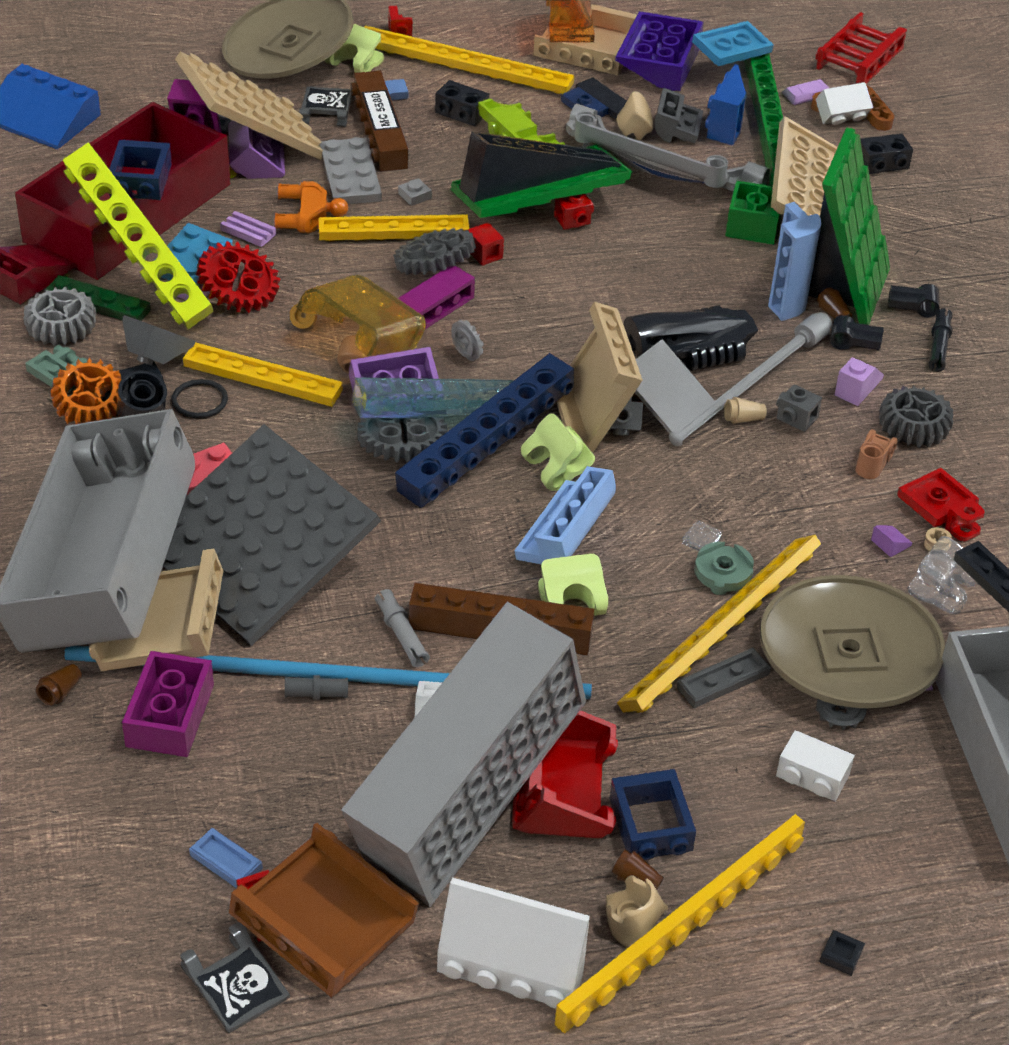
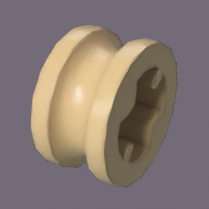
(933, 534)

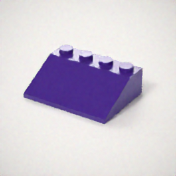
(660, 49)

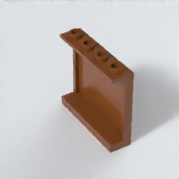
(325, 911)

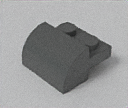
(677, 118)

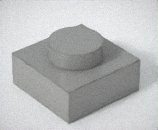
(414, 192)

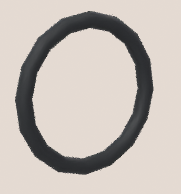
(201, 414)

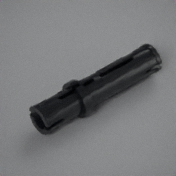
(941, 333)

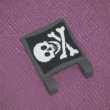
(326, 101)
(237, 985)

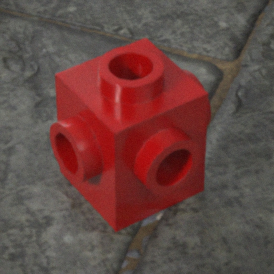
(573, 211)

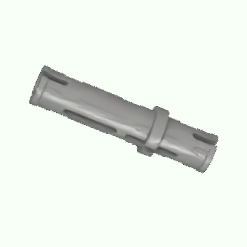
(396, 618)

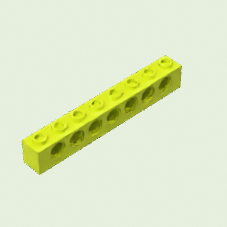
(86, 161)

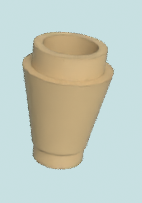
(742, 410)

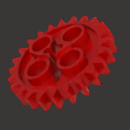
(219, 269)

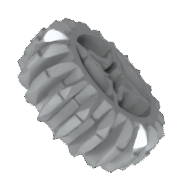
(59, 316)

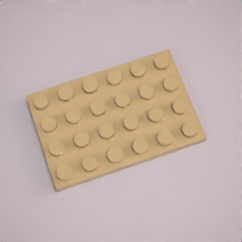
(249, 105)
(800, 168)

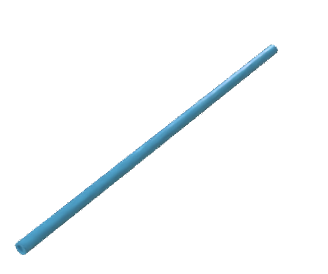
(306, 670)

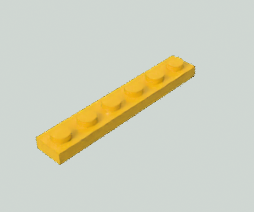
(387, 226)
(263, 374)

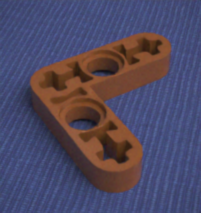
(880, 115)

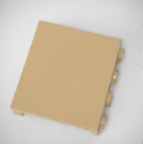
(610, 31)
(603, 378)
(177, 619)

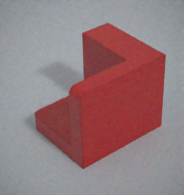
(488, 244)

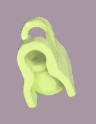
(360, 48)
(565, 448)
(574, 578)

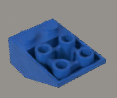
(727, 108)

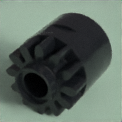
(140, 393)

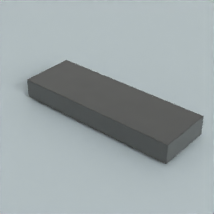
(723, 677)

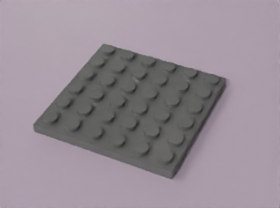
(272, 527)

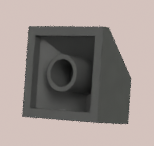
(153, 342)

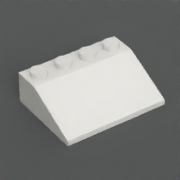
(512, 943)

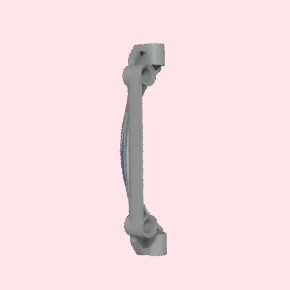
(588, 127)

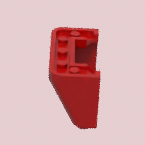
(567, 784)

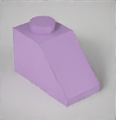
(857, 381)

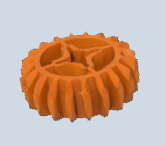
(91, 385)

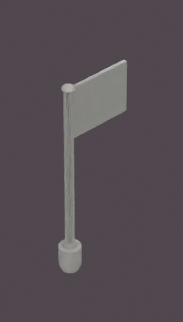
(682, 401)

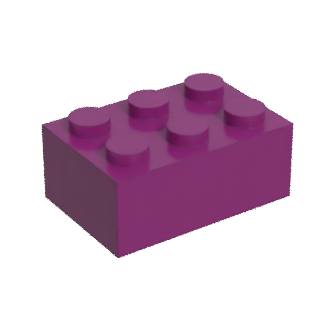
(168, 704)

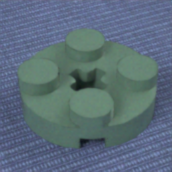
(721, 579)

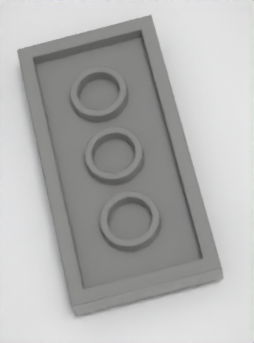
(350, 170)

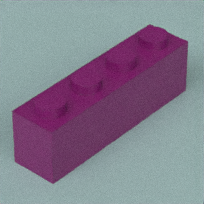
(441, 294)

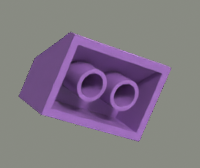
(254, 153)
(403, 364)

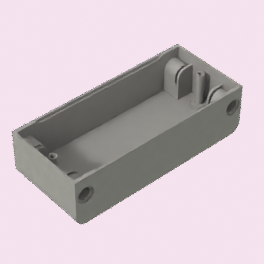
(97, 533)

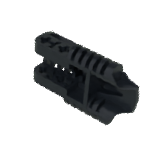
(694, 336)

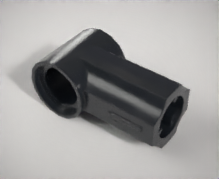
(922, 299)
(848, 333)

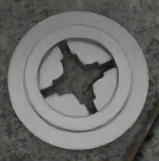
(467, 340)

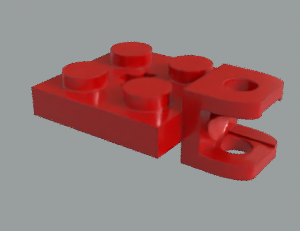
(954, 508)

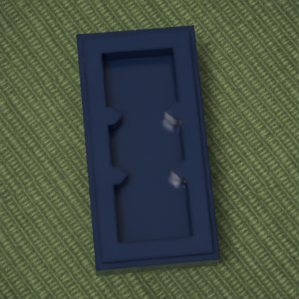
(579, 96)

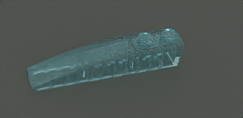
(422, 396)

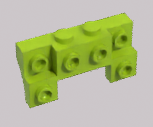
(511, 121)

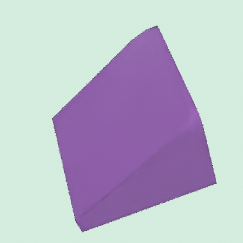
(889, 539)

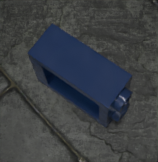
(142, 155)
(645, 789)

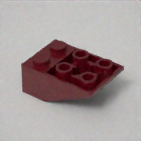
(29, 270)

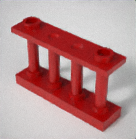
(871, 62)

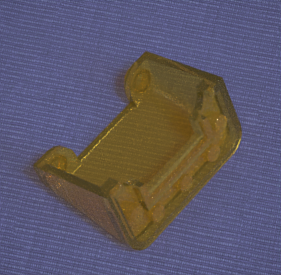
(384, 320)

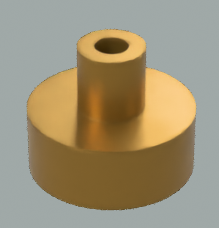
(299, 320)

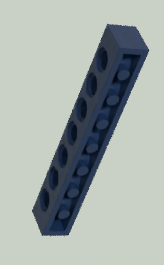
(484, 430)

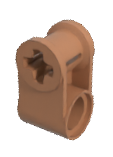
(875, 454)

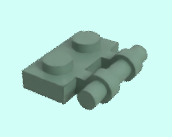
(47, 365)

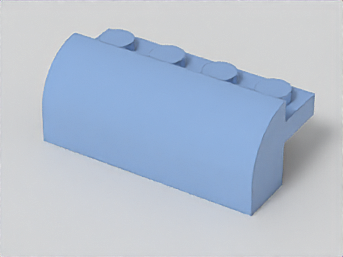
(794, 262)
(568, 517)

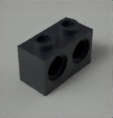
(459, 102)
(886, 153)

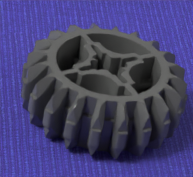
(916, 416)

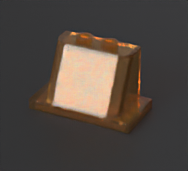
(570, 21)

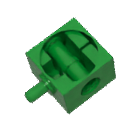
(751, 213)

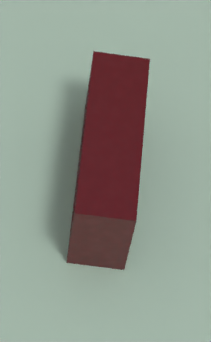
(62, 222)

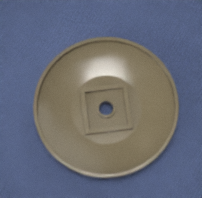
(286, 36)
(891, 634)

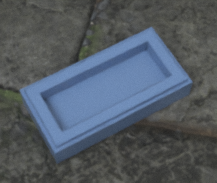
(224, 857)

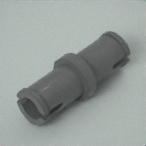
(316, 687)

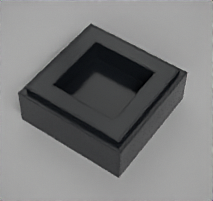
(842, 952)

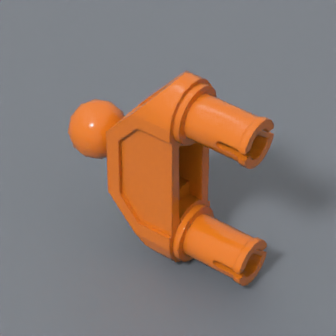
(313, 206)

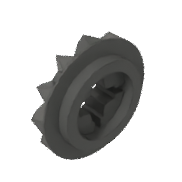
(850, 718)

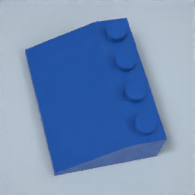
(45, 106)

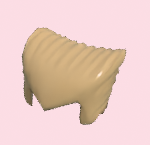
(635, 117)
(634, 910)

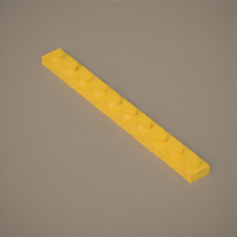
(474, 62)
(715, 628)
(675, 928)

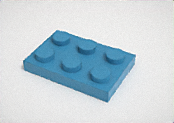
(732, 43)
(189, 246)

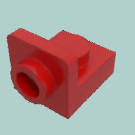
(398, 23)

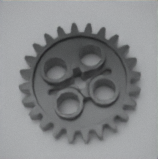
(434, 251)
(385, 439)

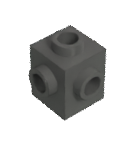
(798, 407)
(632, 423)

